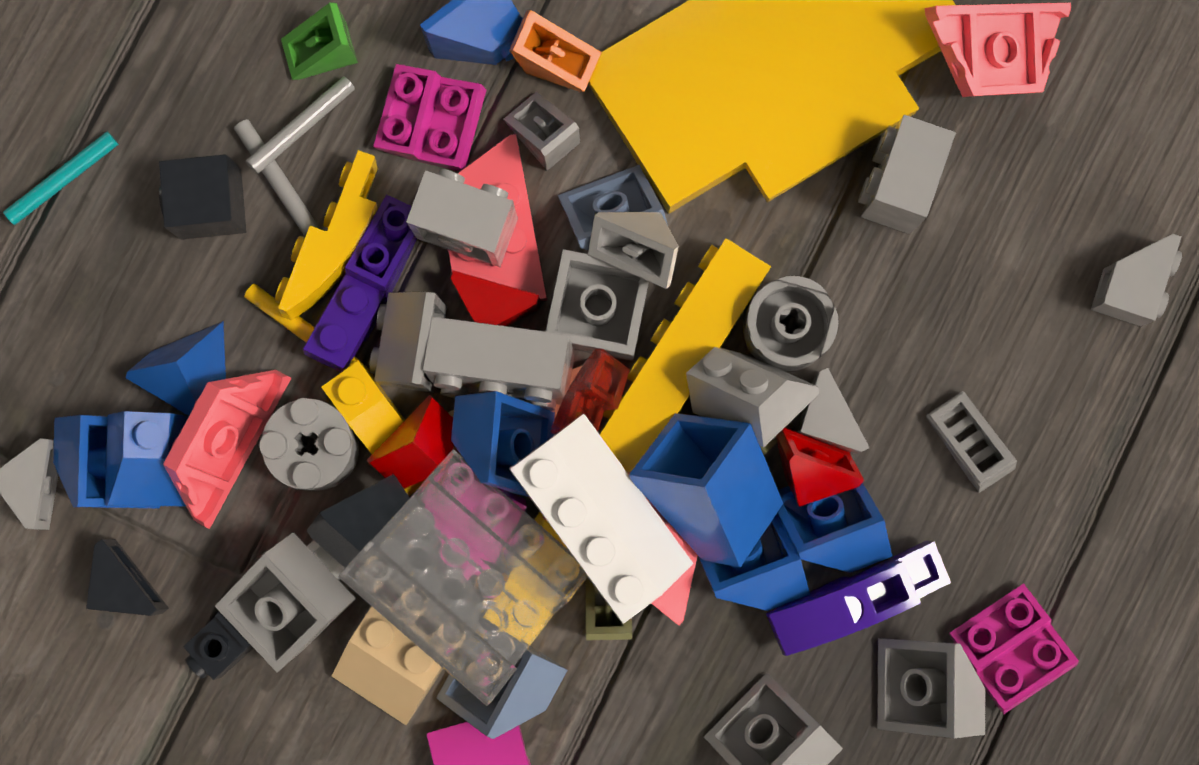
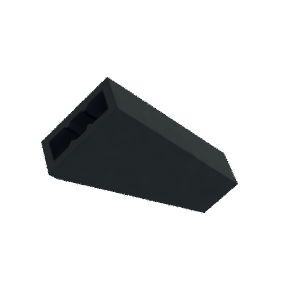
(357, 519)

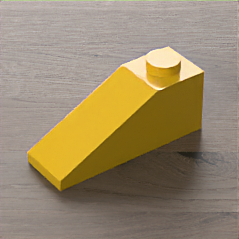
(365, 408)

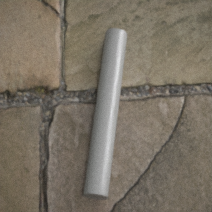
(300, 125)
(277, 179)

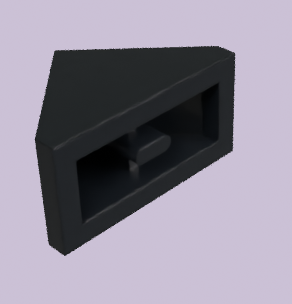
(119, 584)

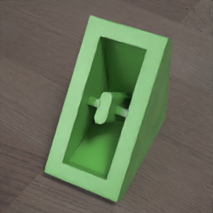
(319, 44)

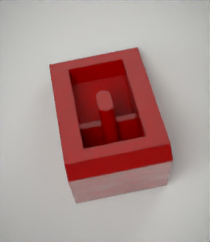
(494, 302)
(416, 445)
(815, 468)

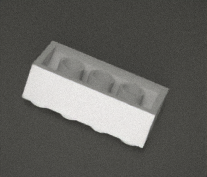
(602, 518)

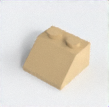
(386, 667)

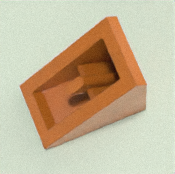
(553, 53)

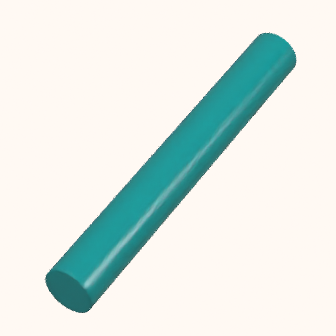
(60, 178)

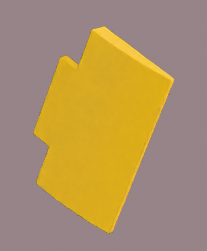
(760, 88)

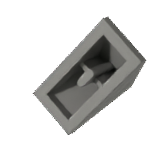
(544, 129)
(635, 244)
(830, 418)
(30, 484)

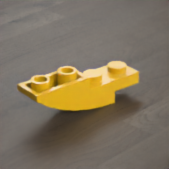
(324, 254)

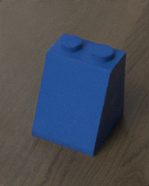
(710, 485)

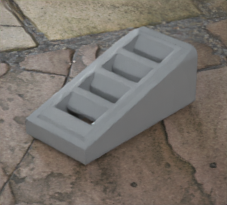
(1006, 461)

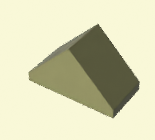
(601, 620)

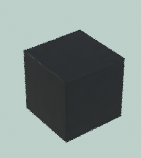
(202, 197)

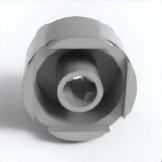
(812, 313)
(284, 445)

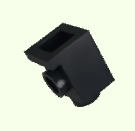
(233, 644)

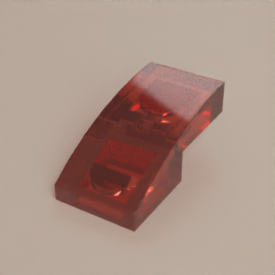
(593, 390)

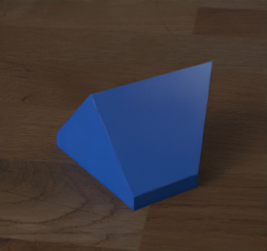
(183, 368)

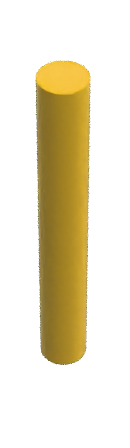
(268, 305)

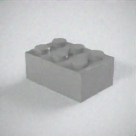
(503, 359)

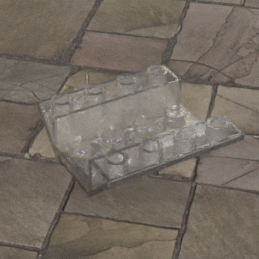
(466, 576)

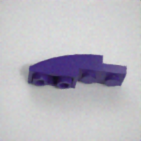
(367, 281)
(859, 600)

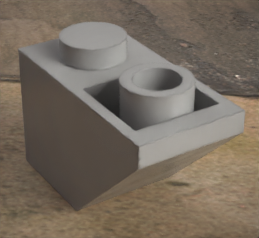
(1136, 284)

